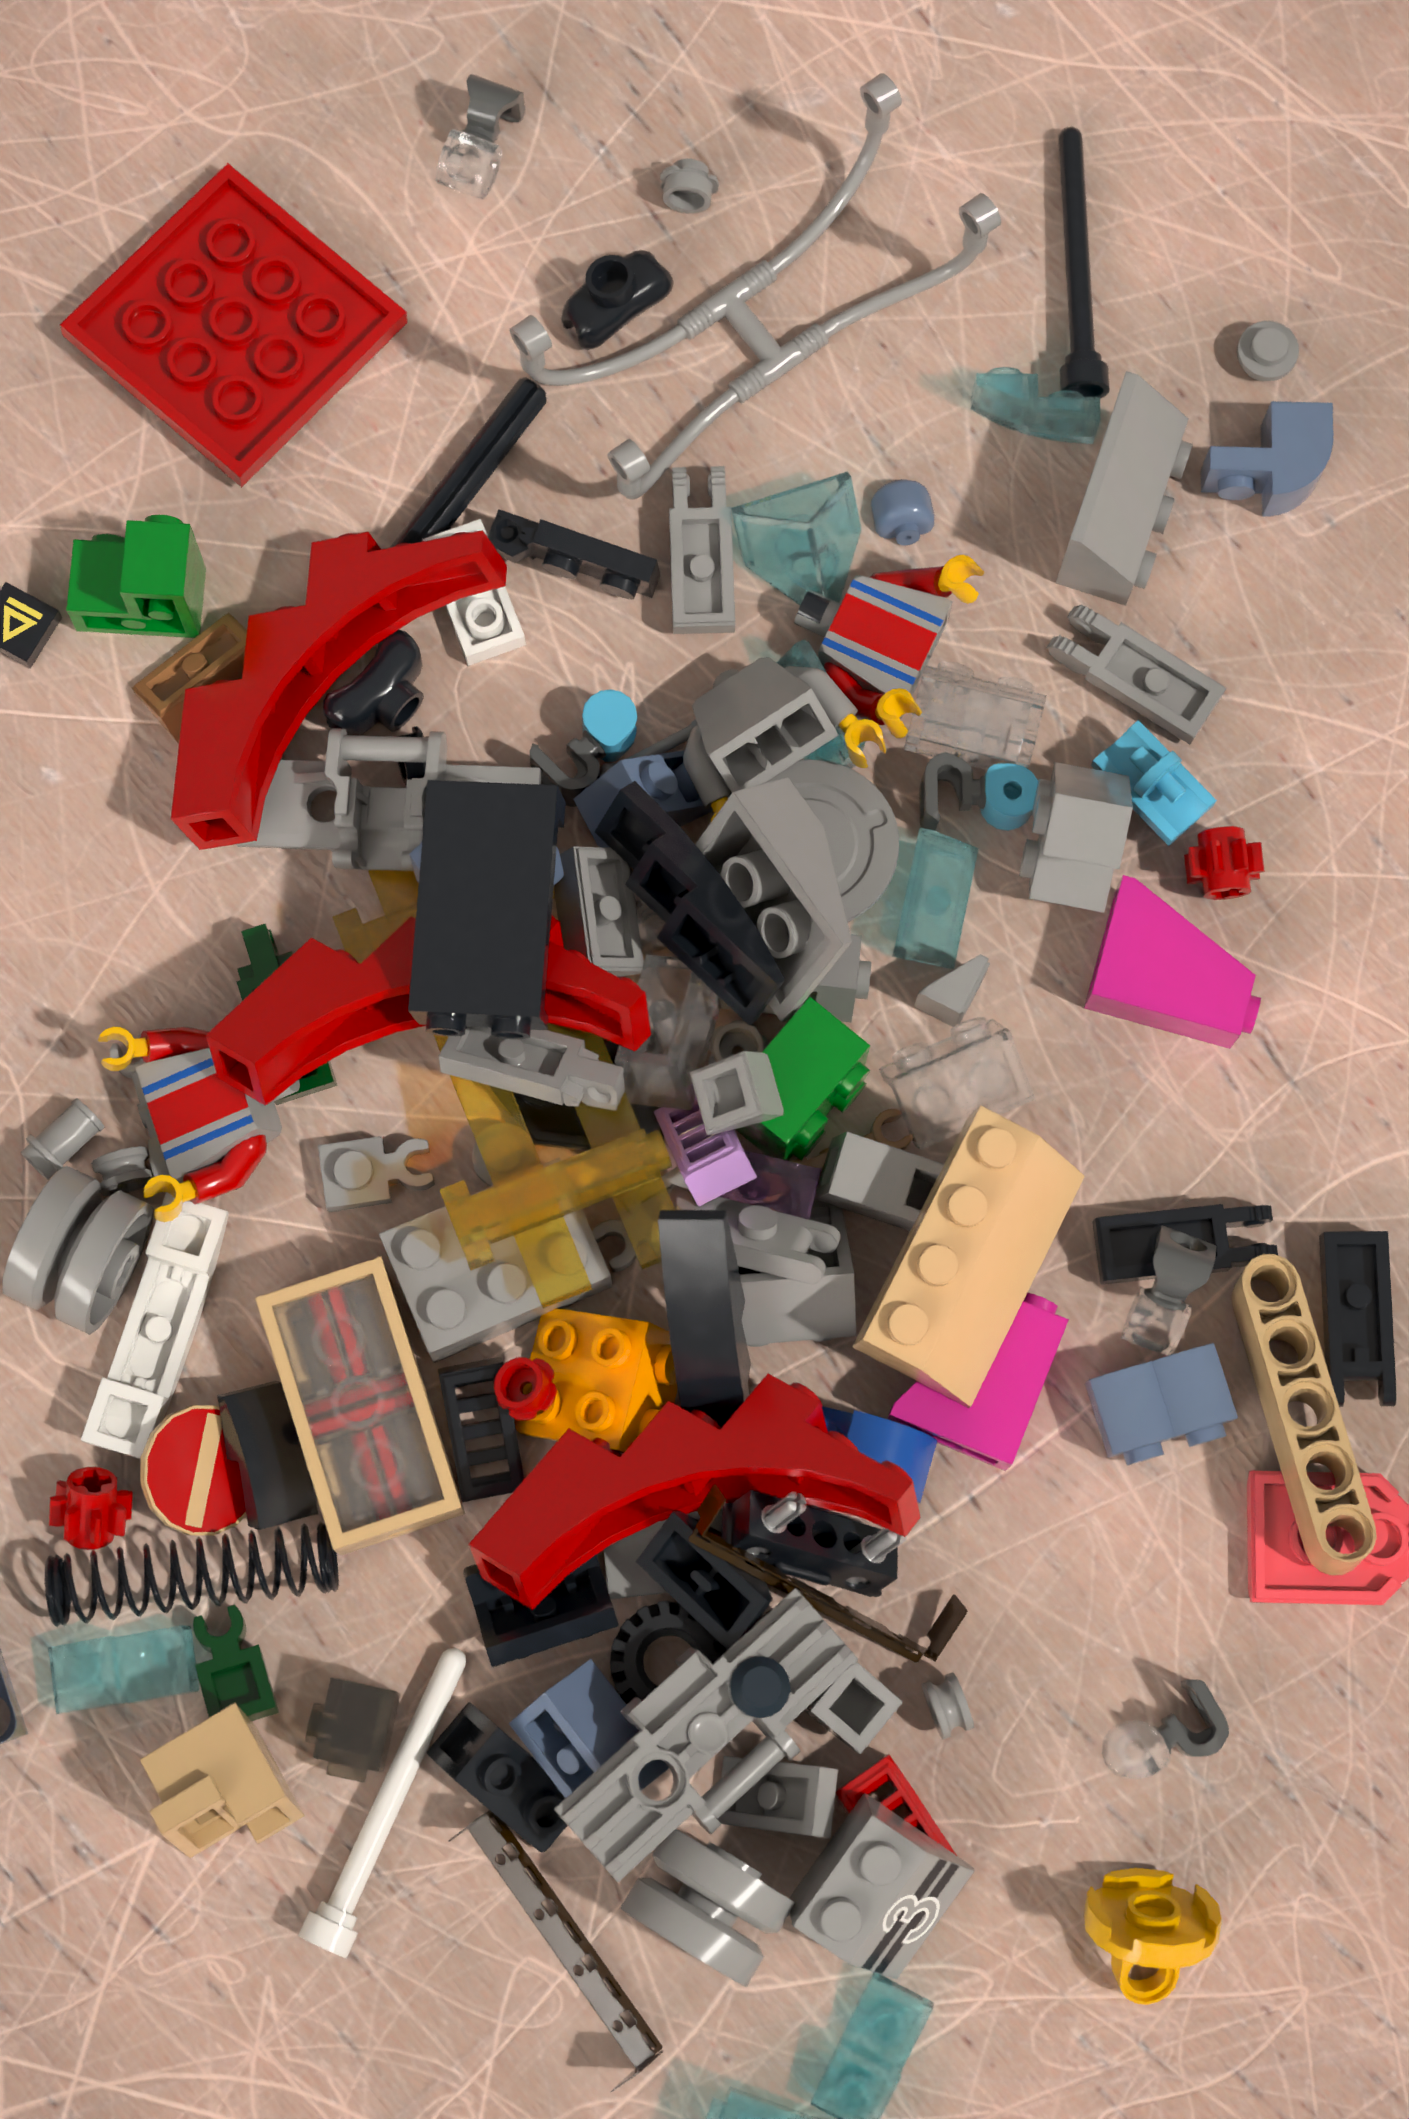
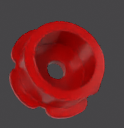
(511, 1381)

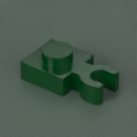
(233, 1673)

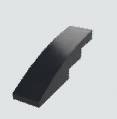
(699, 910)
(704, 1311)

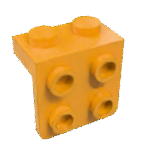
(607, 1376)

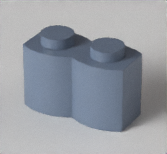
(1162, 1402)

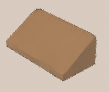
(206, 659)

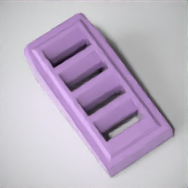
(713, 1173)

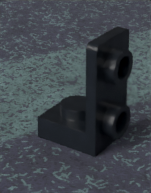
(500, 1776)

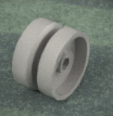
(77, 1249)
(712, 1897)

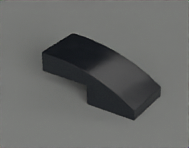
(269, 1454)

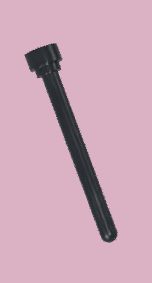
(1083, 366)

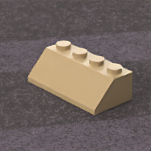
(970, 1256)

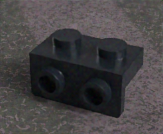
(568, 1613)

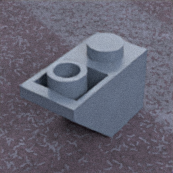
(659, 775)

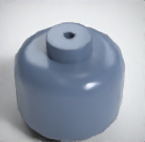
(902, 511)

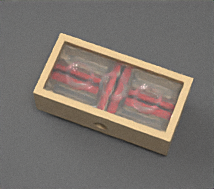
(359, 1406)

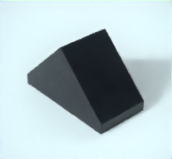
(706, 1586)

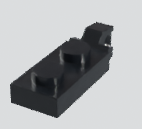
(571, 553)

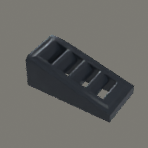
(491, 1484)

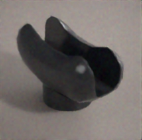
(614, 295)
(381, 691)

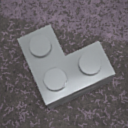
(1081, 836)

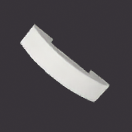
(158, 1329)

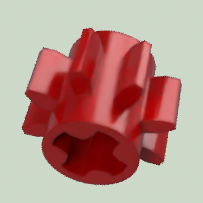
(1224, 863)
(90, 1508)

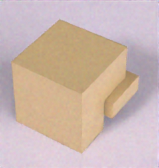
(218, 1783)

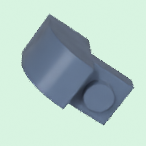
(1285, 467)

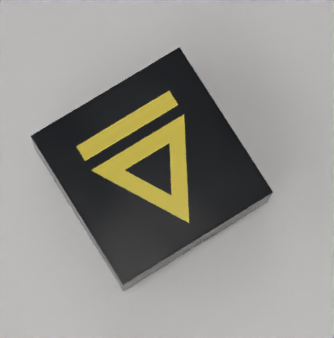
(24, 624)

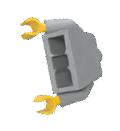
(764, 723)

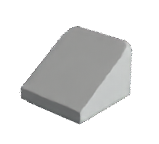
(953, 993)
(736, 1092)

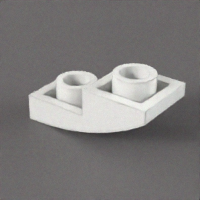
(484, 621)

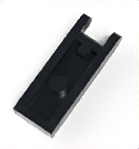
(1358, 1311)

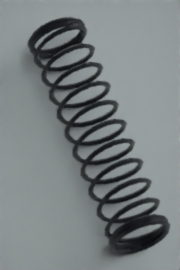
(61, 1588)

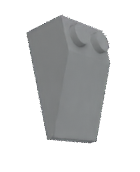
(785, 879)

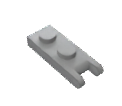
(770, 1239)

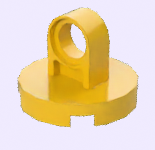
(1151, 1925)

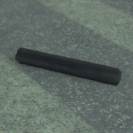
(476, 462)

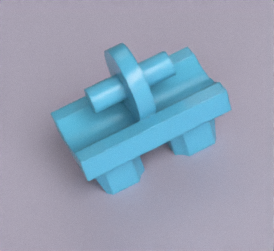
(1160, 785)

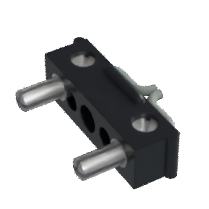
(812, 1542)

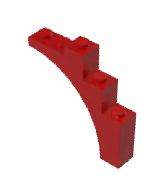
(294, 654)
(331, 1004)
(593, 1496)

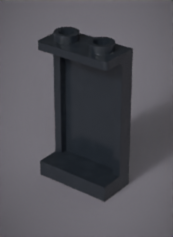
(485, 907)

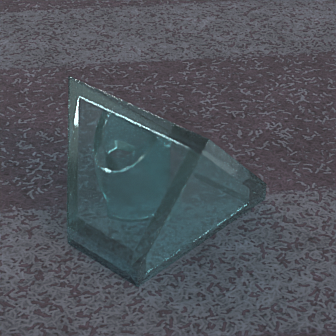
(802, 537)

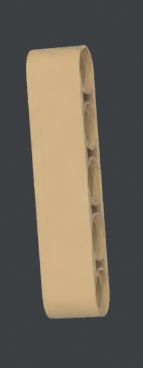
(1293, 1443)

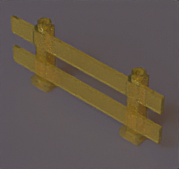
(526, 1196)

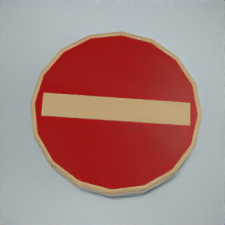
(189, 1475)

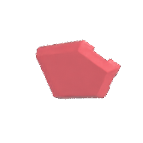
(1277, 1557)

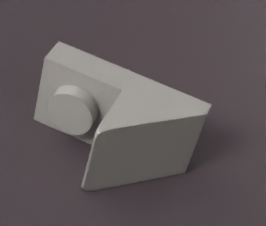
(786, 1800)

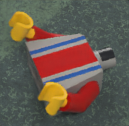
(886, 634)
(204, 1125)

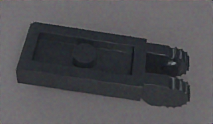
(1128, 1241)

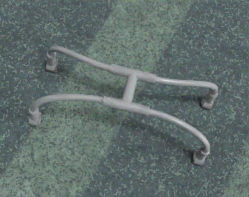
(627, 459)

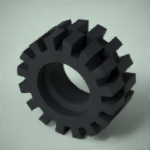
(644, 1628)

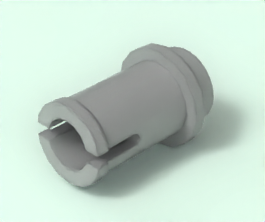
(62, 1139)

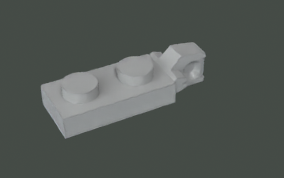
(540, 1067)

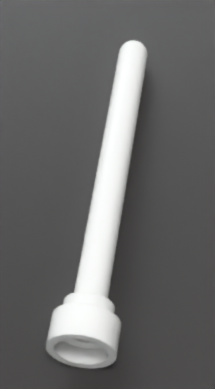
(334, 1921)

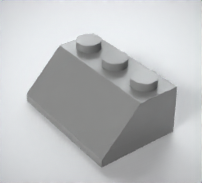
(1126, 495)

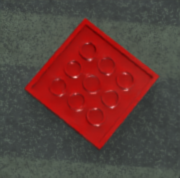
(234, 324)

